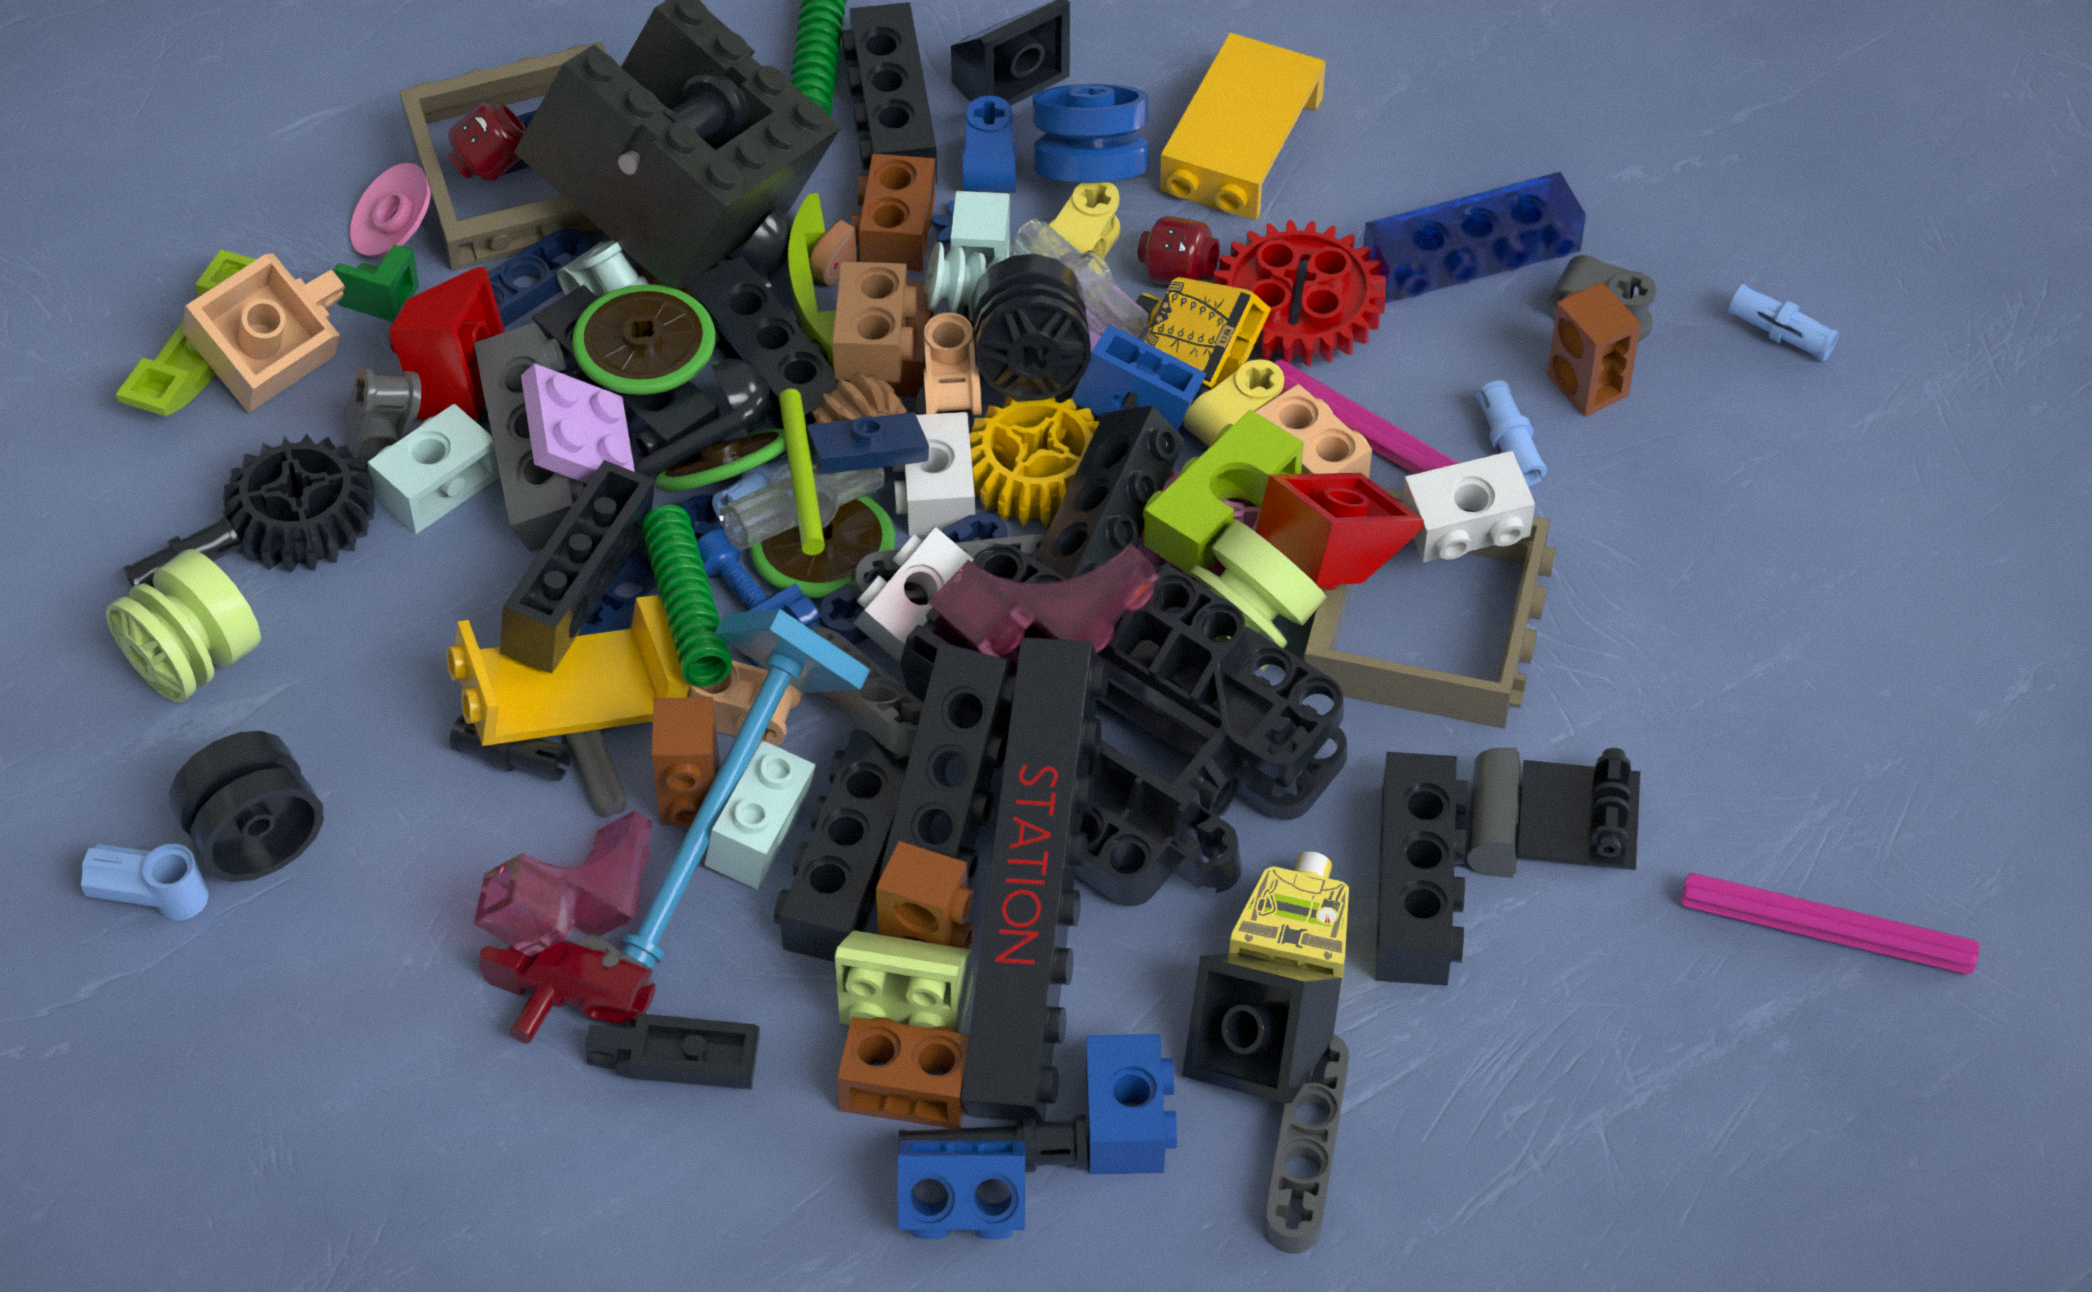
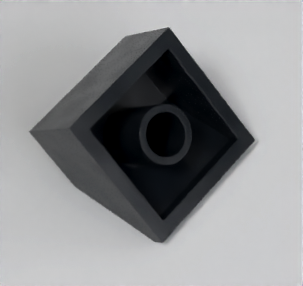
(1259, 1025)

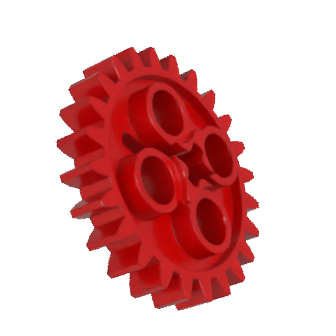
(1338, 298)

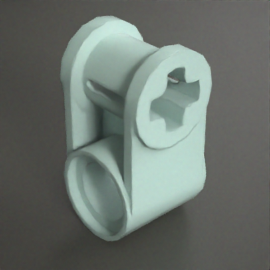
(600, 270)

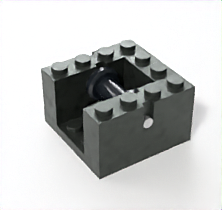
(678, 143)

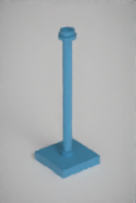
(792, 657)

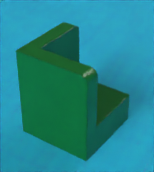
(380, 289)

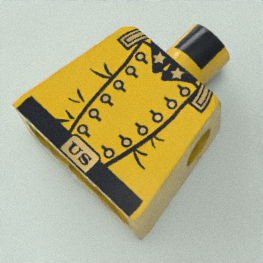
(1205, 325)

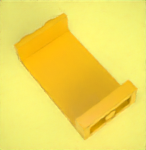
(1239, 124)
(596, 686)

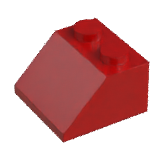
(438, 338)
(1334, 525)

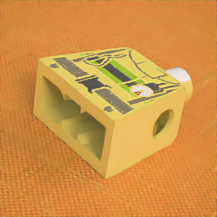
(1296, 917)

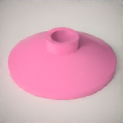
(390, 210)

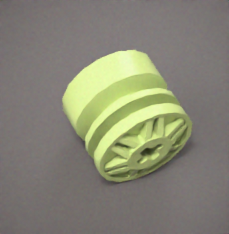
(1259, 583)
(183, 625)

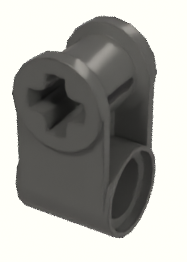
(1587, 271)
(380, 411)

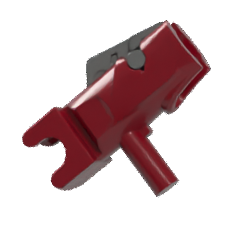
(579, 973)

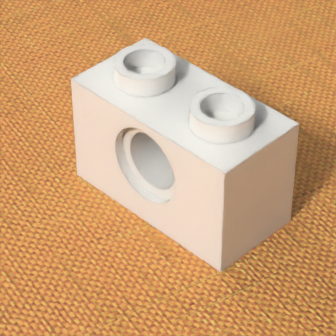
(1484, 485)
(943, 487)
(887, 611)

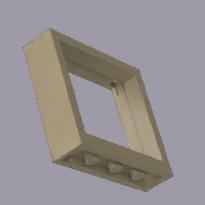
(507, 230)
(1435, 690)

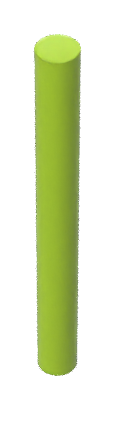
(801, 472)

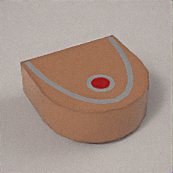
(833, 247)

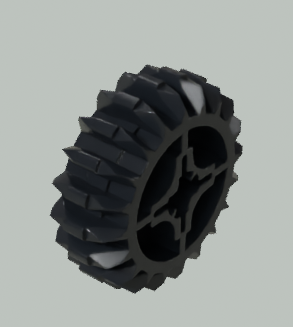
(333, 496)

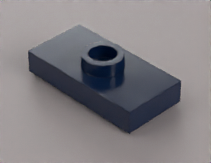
(867, 443)

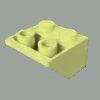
(903, 980)

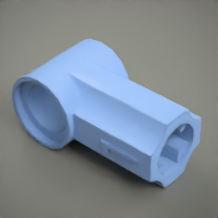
(154, 878)

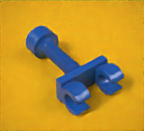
(722, 560)

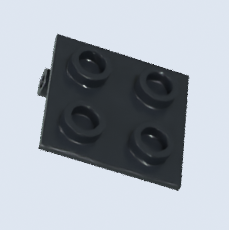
(1580, 812)

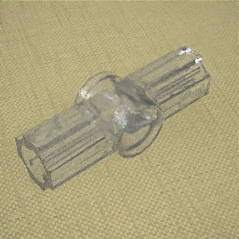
(1103, 298)
(774, 509)

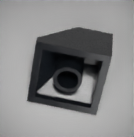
(1015, 55)

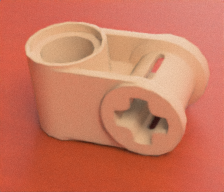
(951, 367)
(735, 697)

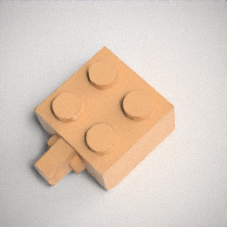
(264, 328)

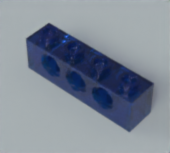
(1476, 236)

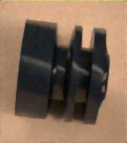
(1030, 327)

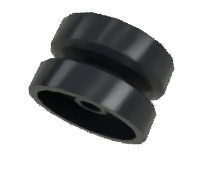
(246, 806)

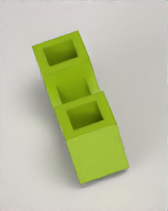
(1190, 512)

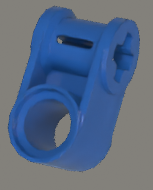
(989, 147)

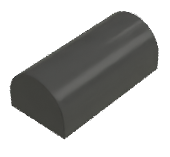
(1495, 812)

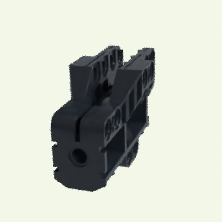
(1245, 726)

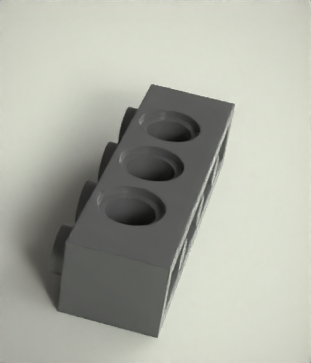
(531, 506)

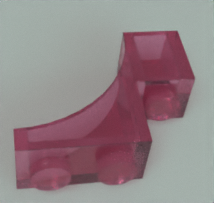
(996, 611)
(540, 902)

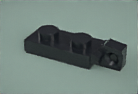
(677, 1050)

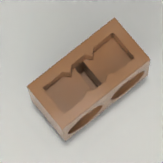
(871, 320)

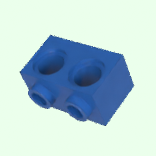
(961, 1168)

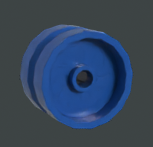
(1091, 132)

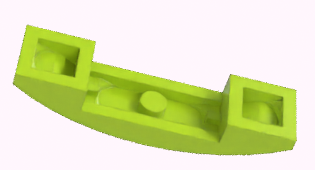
(805, 233)
(179, 369)

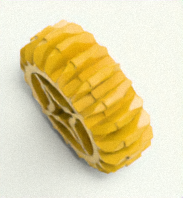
(1035, 448)

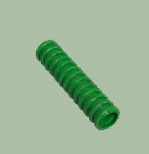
(818, 50)
(686, 595)

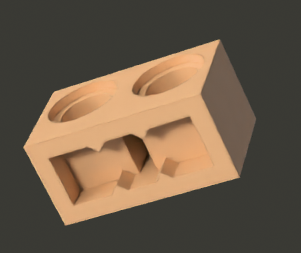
(1327, 441)

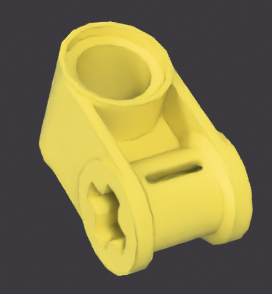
(1090, 218)
(1245, 389)

